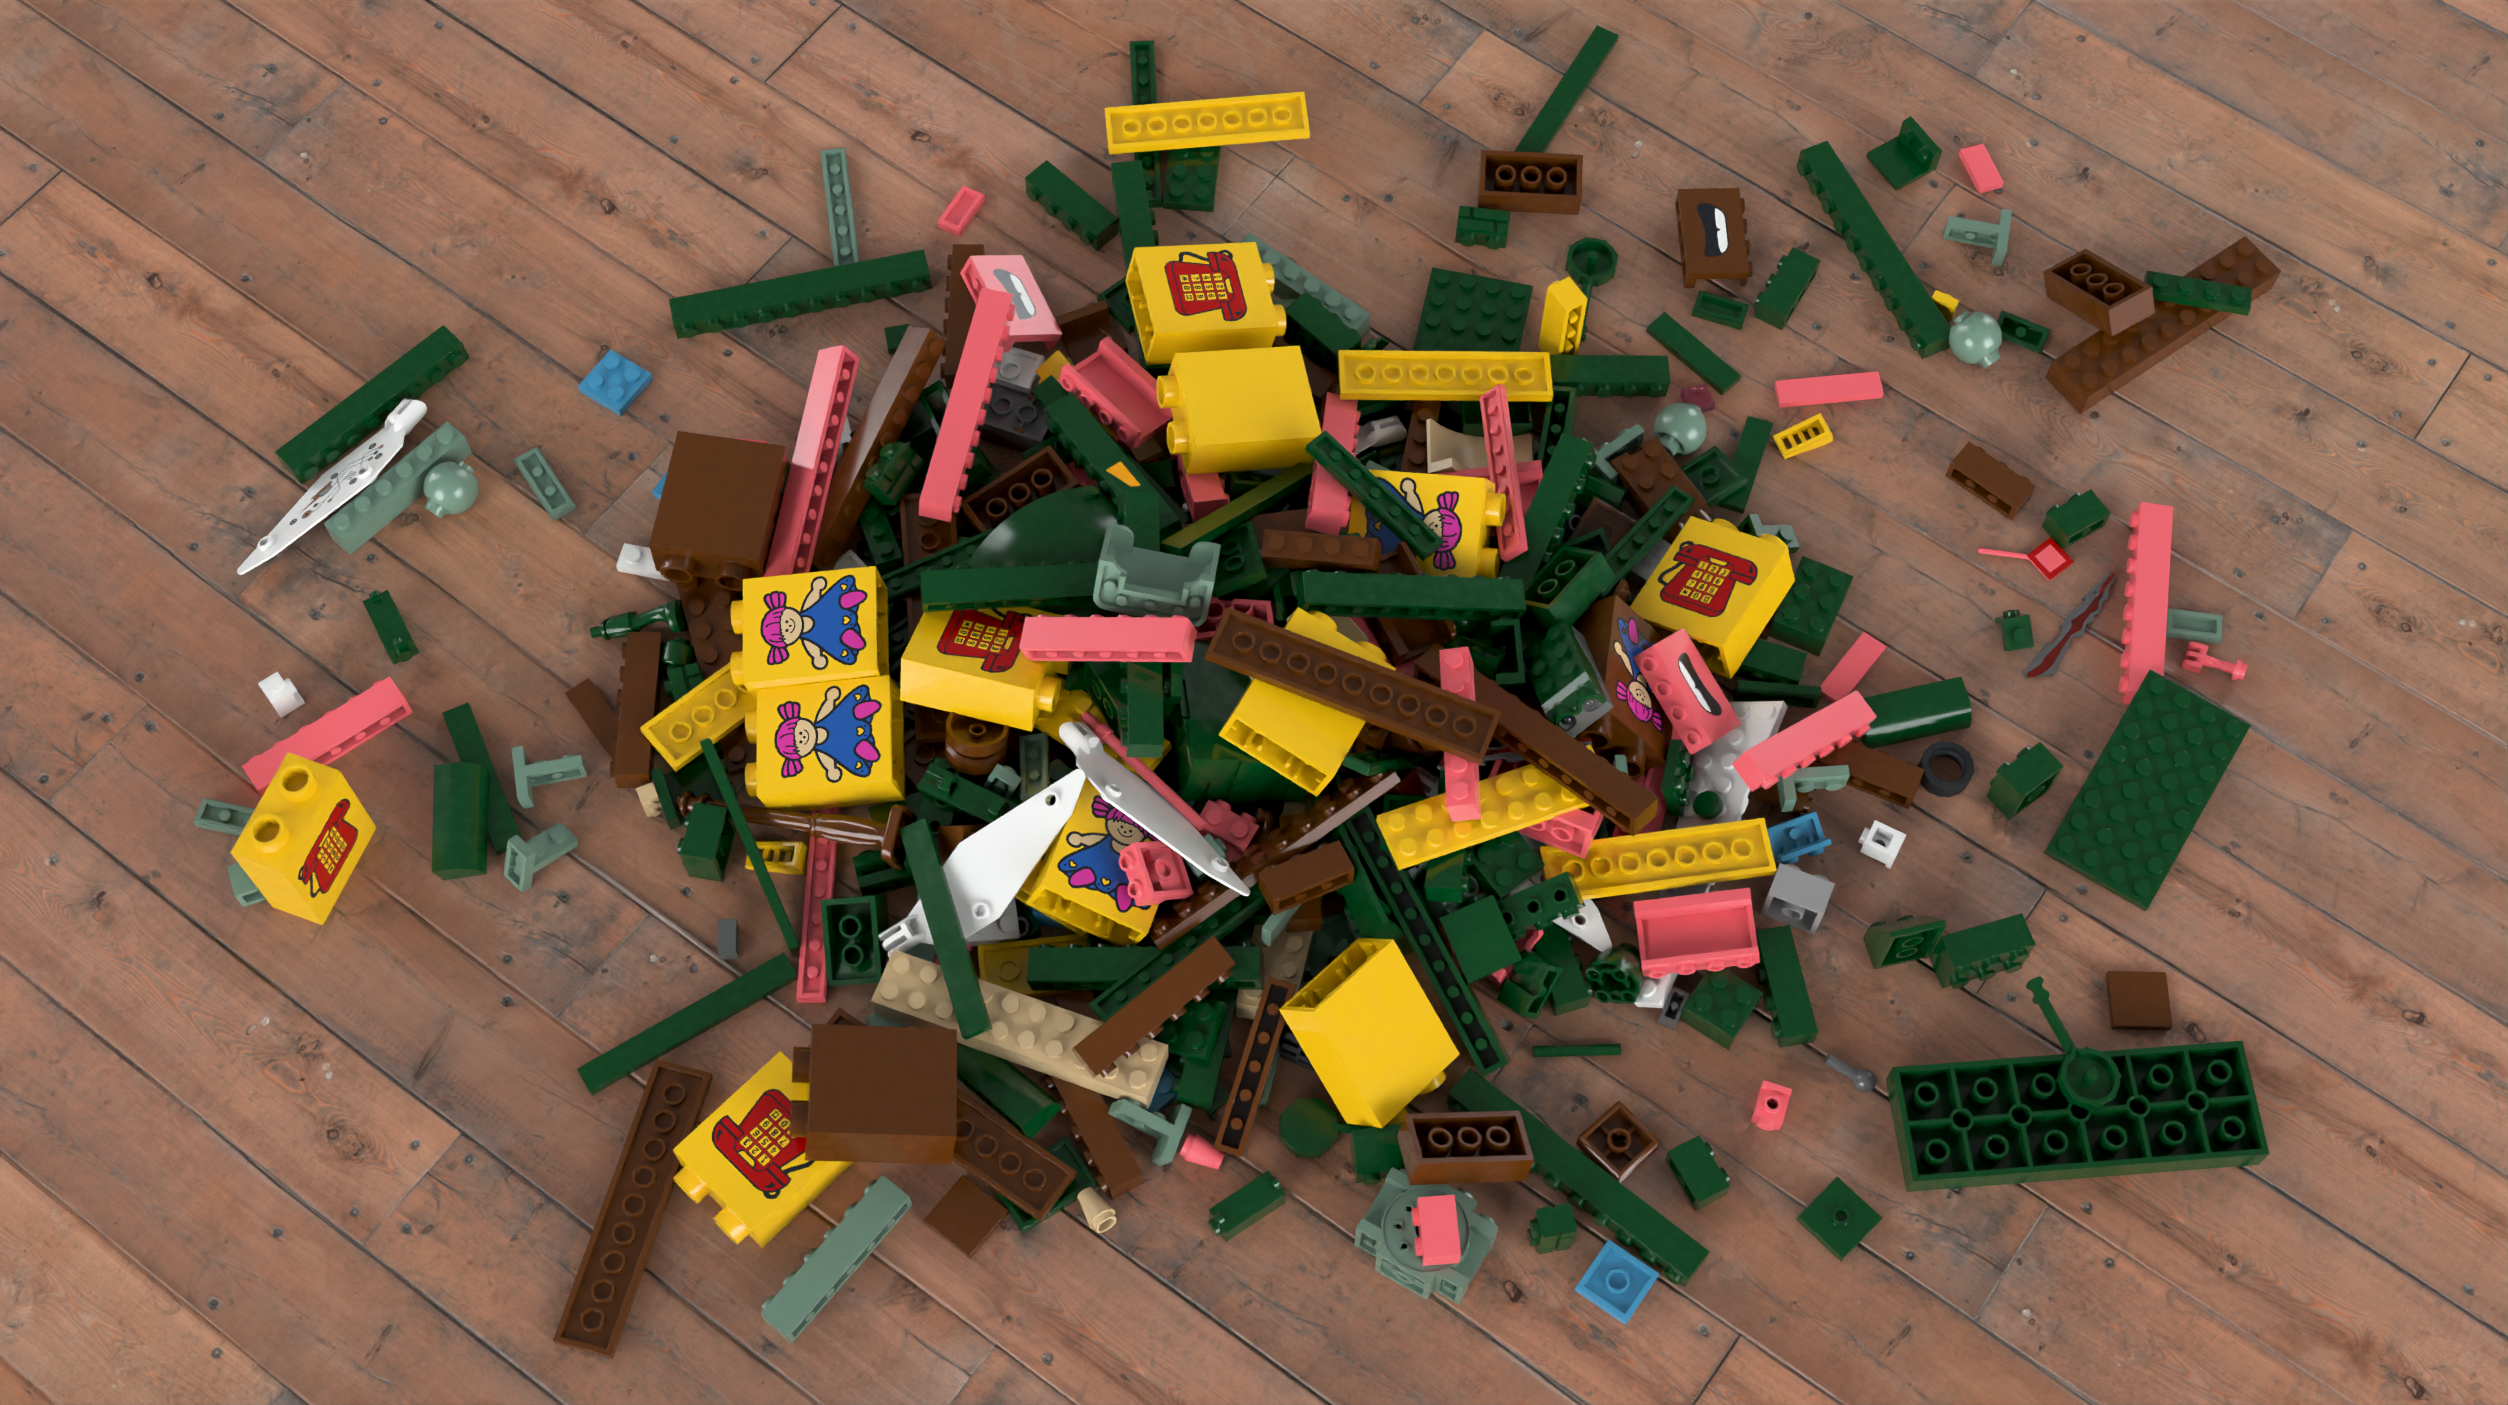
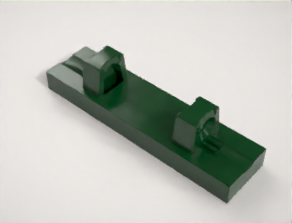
(966, 796)

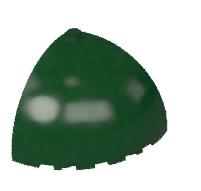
(1053, 529)

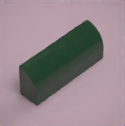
(1918, 712)
(459, 820)
(1006, 1090)

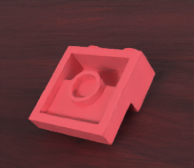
(1234, 830)
(1154, 873)

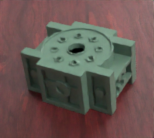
(1390, 1237)

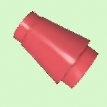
(1201, 1152)

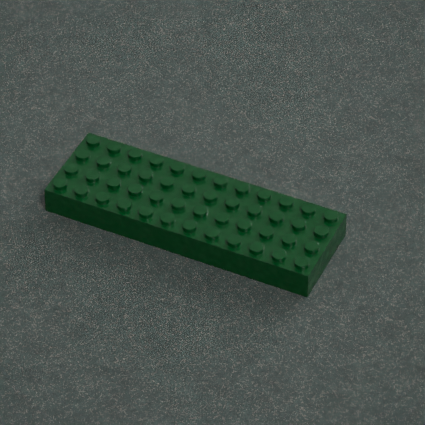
(2015, 1125)

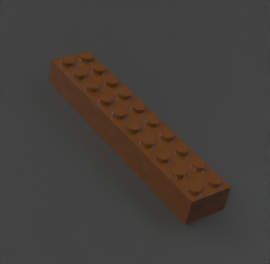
(2109, 362)

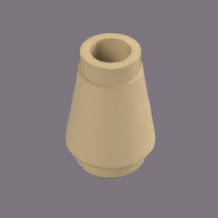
(1096, 1210)

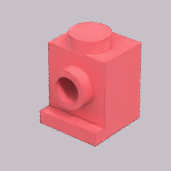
(1774, 1095)

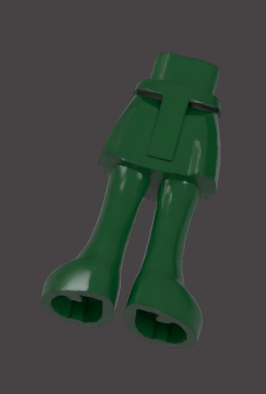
(620, 625)

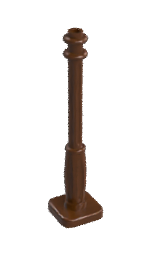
(834, 827)

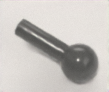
(1863, 1079)

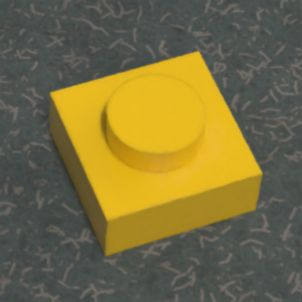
(1946, 304)

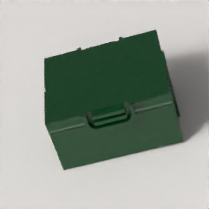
(1205, 761)

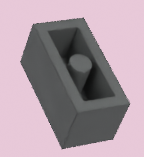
(728, 939)
(1673, 1008)

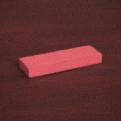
(1852, 668)

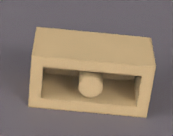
(649, 799)

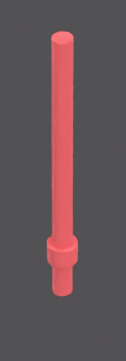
(1106, 736)

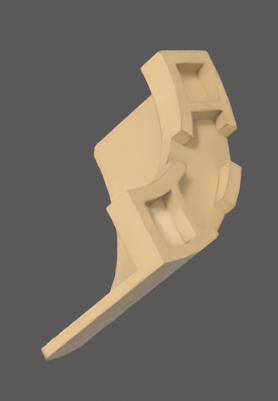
(1455, 451)

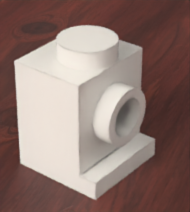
(281, 694)
(1888, 838)

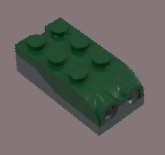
(1567, 679)

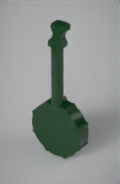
(1591, 264)
(2086, 1074)
(1311, 1128)

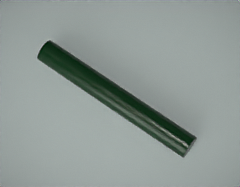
(1576, 1050)

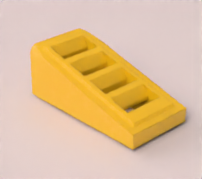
(1807, 425)
(795, 857)

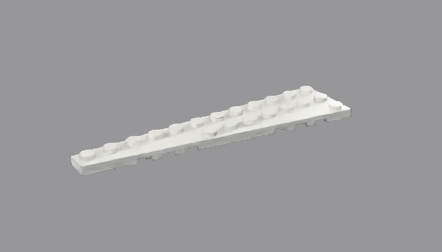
(1717, 774)

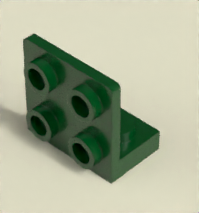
(1906, 156)

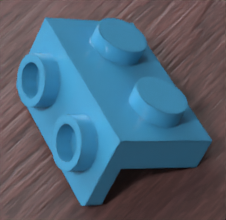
(1797, 838)

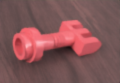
(2197, 657)

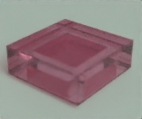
(1699, 396)

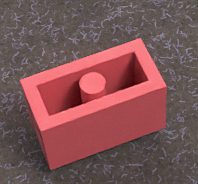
(1438, 1230)

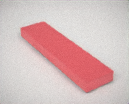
(1828, 389)

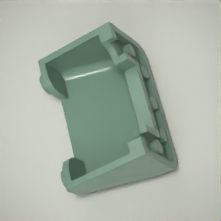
(1152, 581)

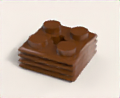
(1618, 1124)

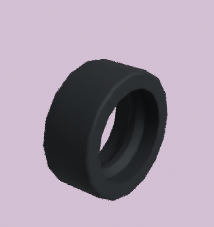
(1954, 752)

